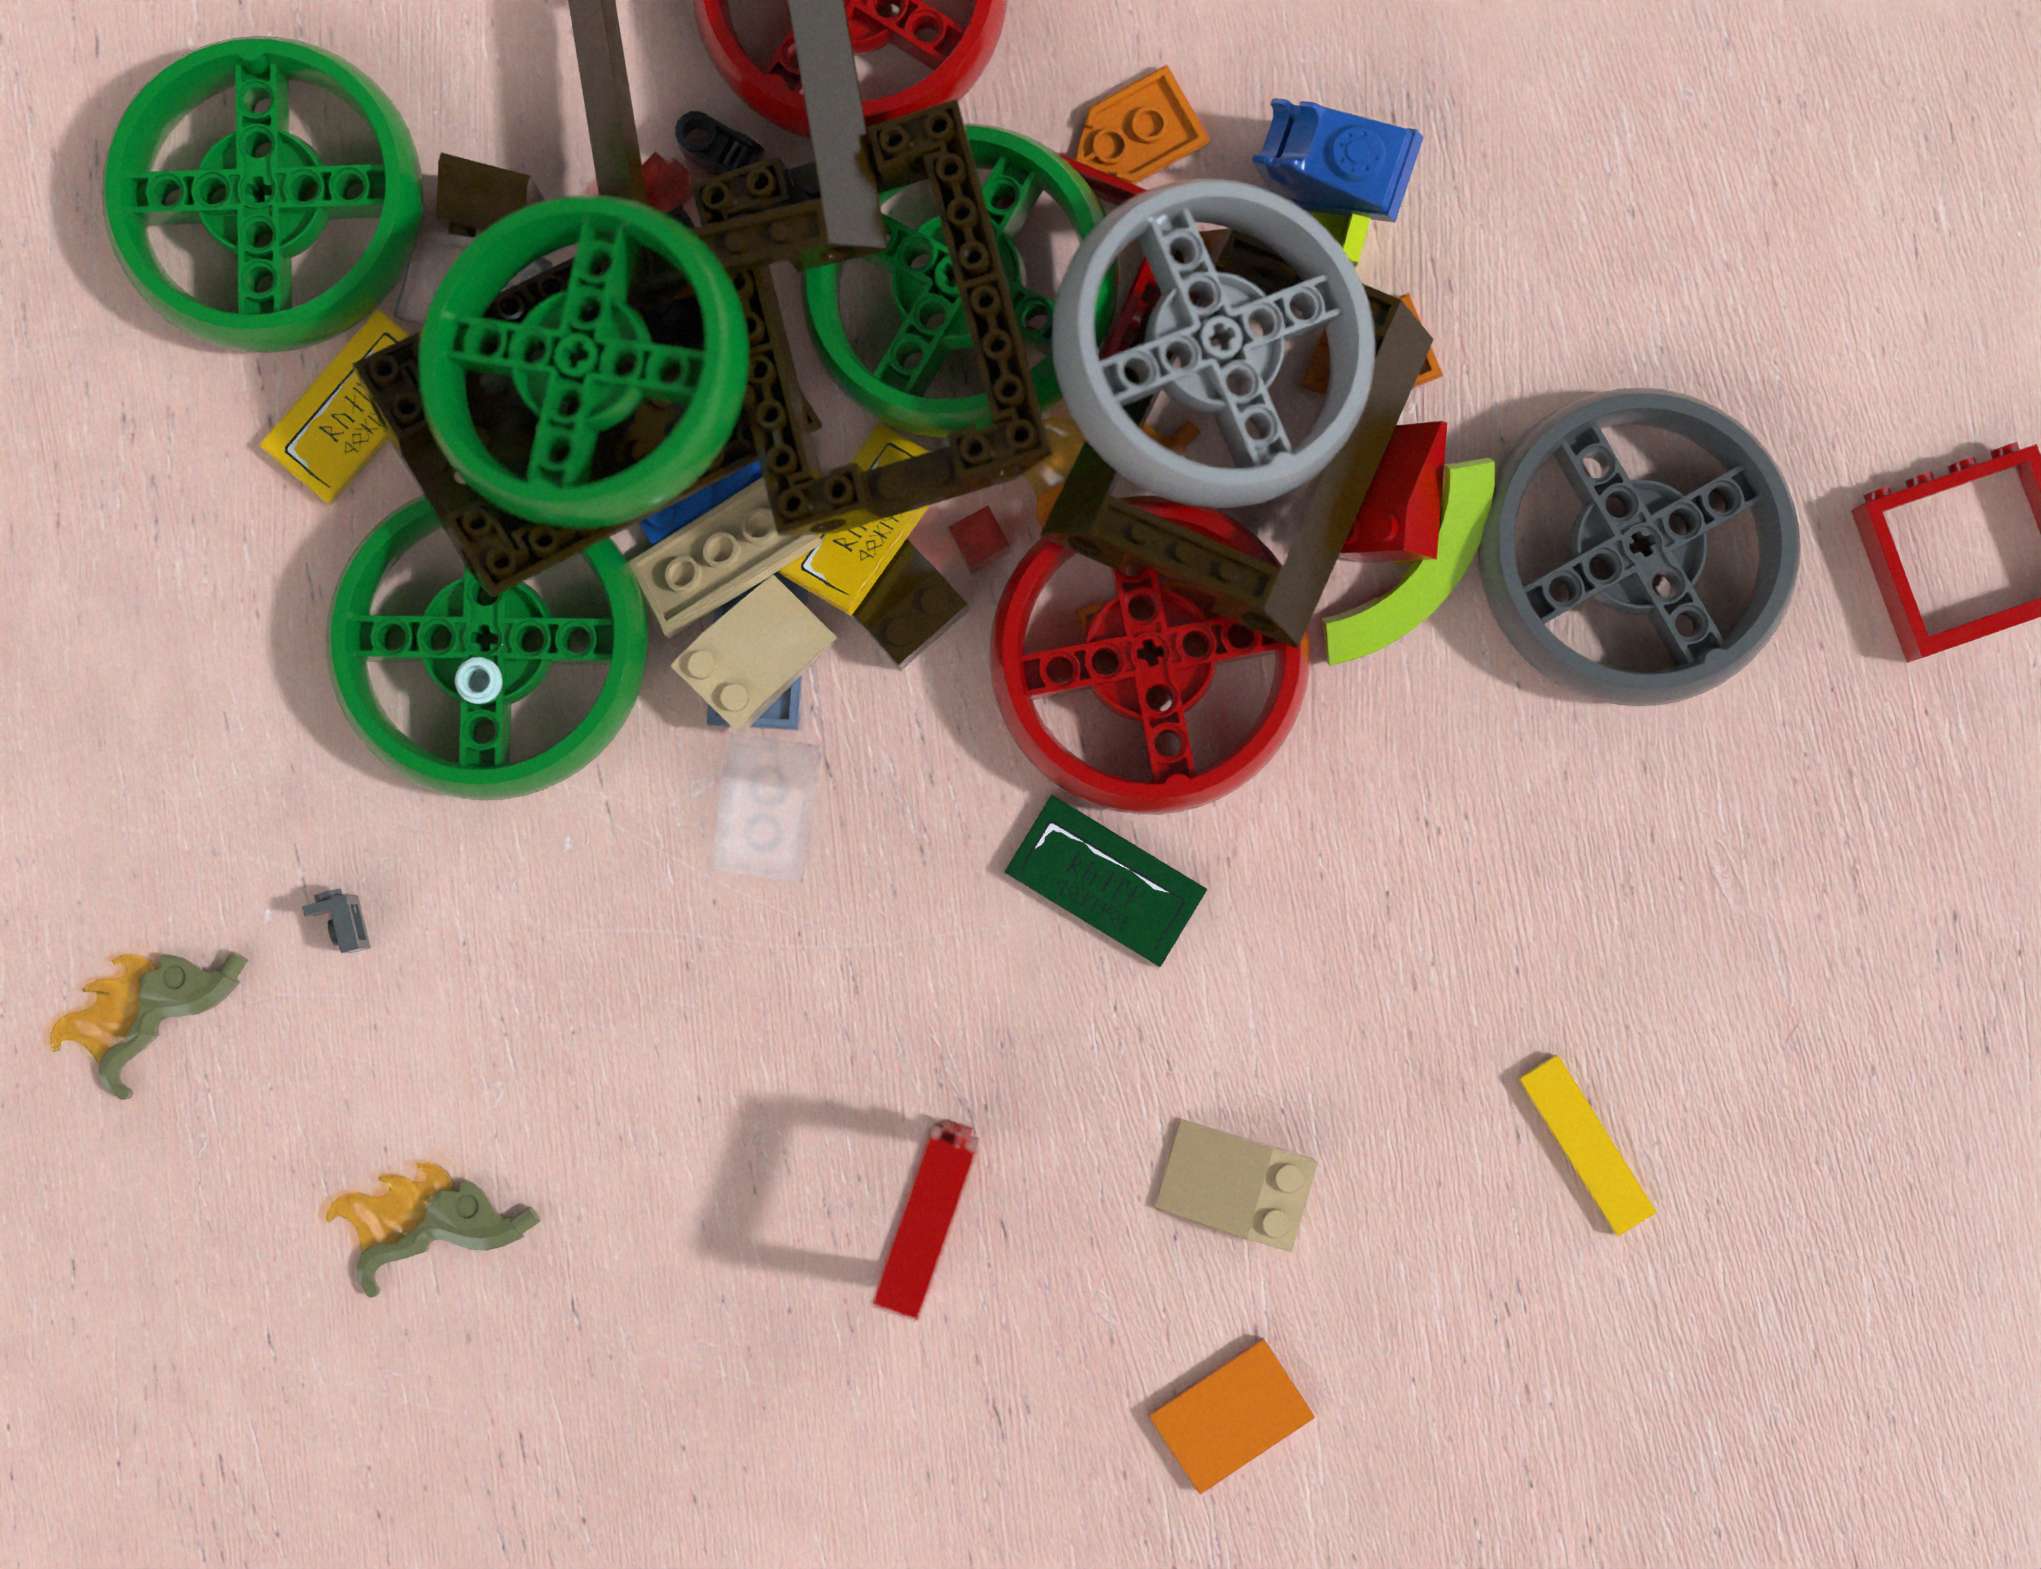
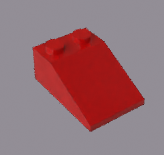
(1404, 499)

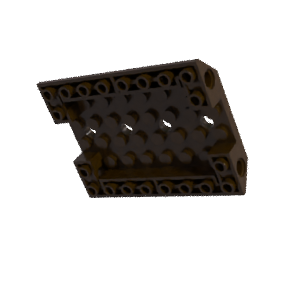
(491, 542)

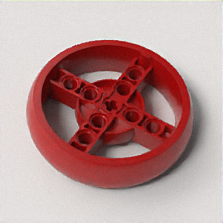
(777, 93)
(1174, 782)

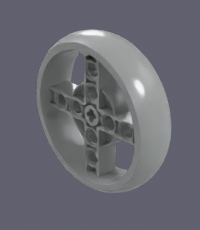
(1327, 297)

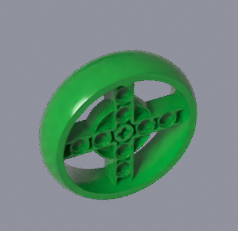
(261, 70)
(458, 339)
(896, 393)
(482, 769)

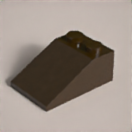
(909, 606)

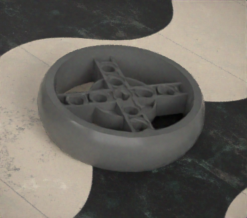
(1751, 483)

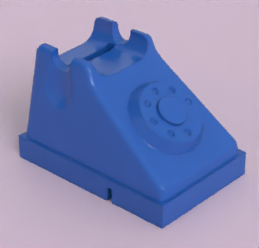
(1337, 160)

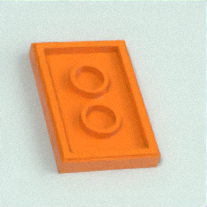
(1231, 1415)

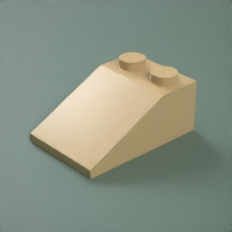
(754, 653)
(1236, 1185)

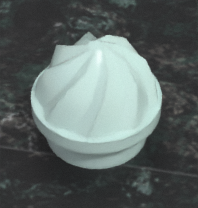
(483, 685)

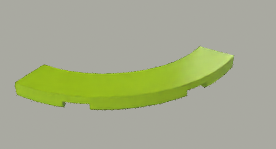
(1426, 582)

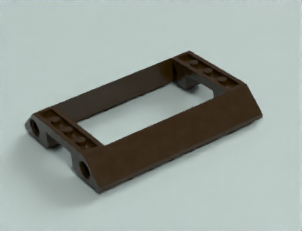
(808, 234)
(801, 500)
(1245, 588)

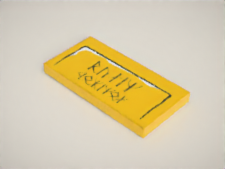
(333, 425)
(853, 559)

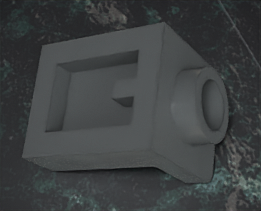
(347, 922)

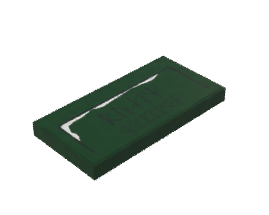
(1105, 880)

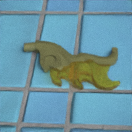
(134, 1005)
(420, 1212)

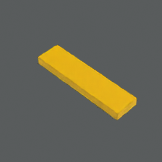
(1586, 1145)

